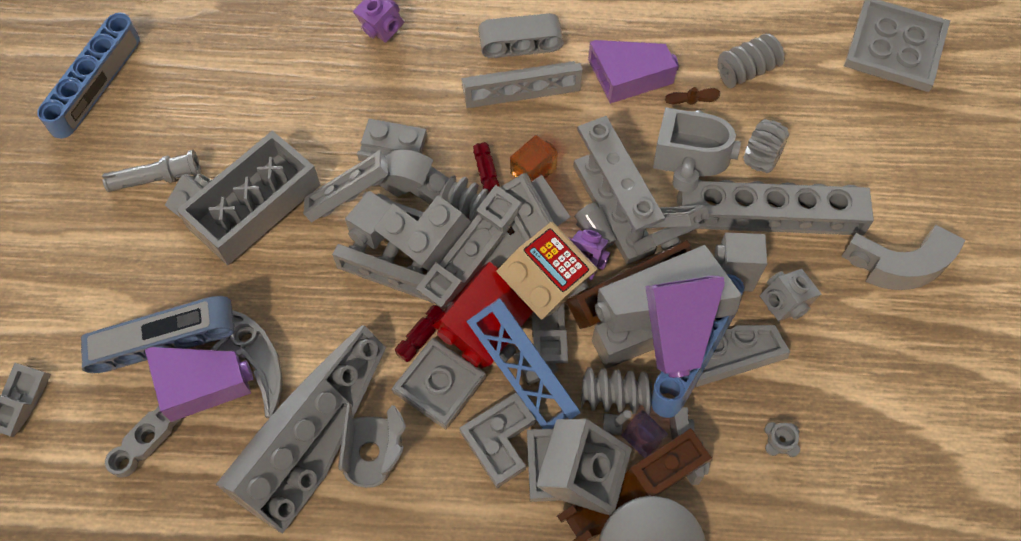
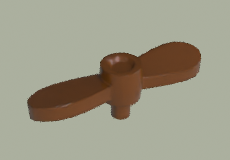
(693, 96)

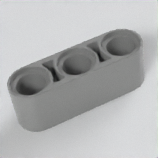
(520, 35)

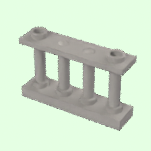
(617, 187)
(383, 269)

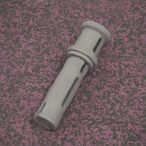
(166, 169)

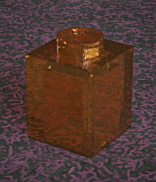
(534, 158)

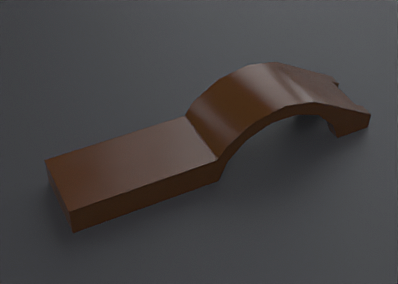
(646, 478)

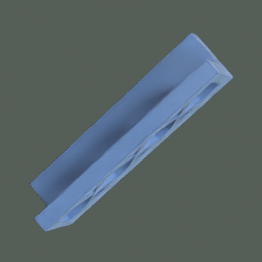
(536, 362)

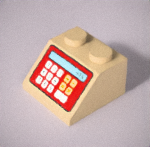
(546, 270)

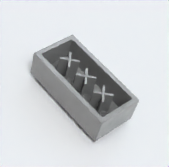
(249, 197)

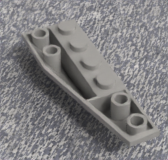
(303, 435)

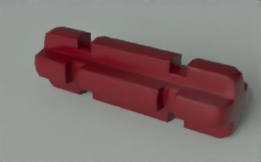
(485, 166)
(418, 334)

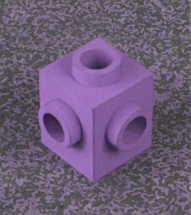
(379, 18)
(591, 242)

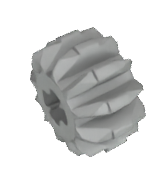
(766, 145)

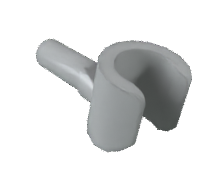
(613, 423)

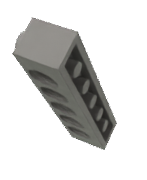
(853, 202)

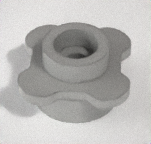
(791, 435)

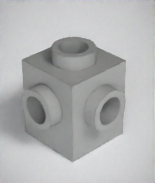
(789, 294)

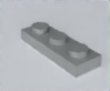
(346, 186)

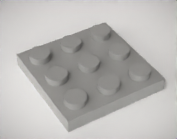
(897, 44)

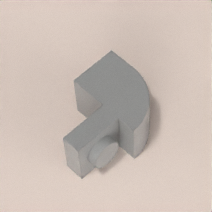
(413, 173)

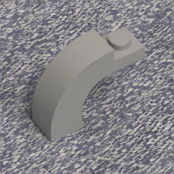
(905, 269)

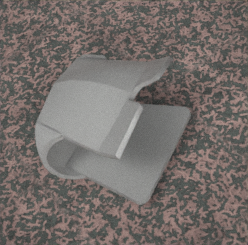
(376, 430)

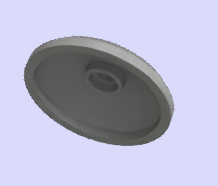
(652, 520)

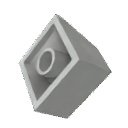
(584, 465)

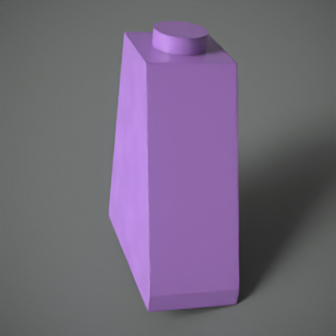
(631, 67)
(683, 321)
(196, 379)

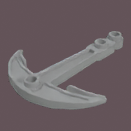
(268, 373)

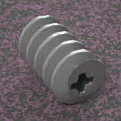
(750, 59)
(463, 198)
(616, 390)

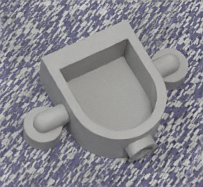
(694, 146)

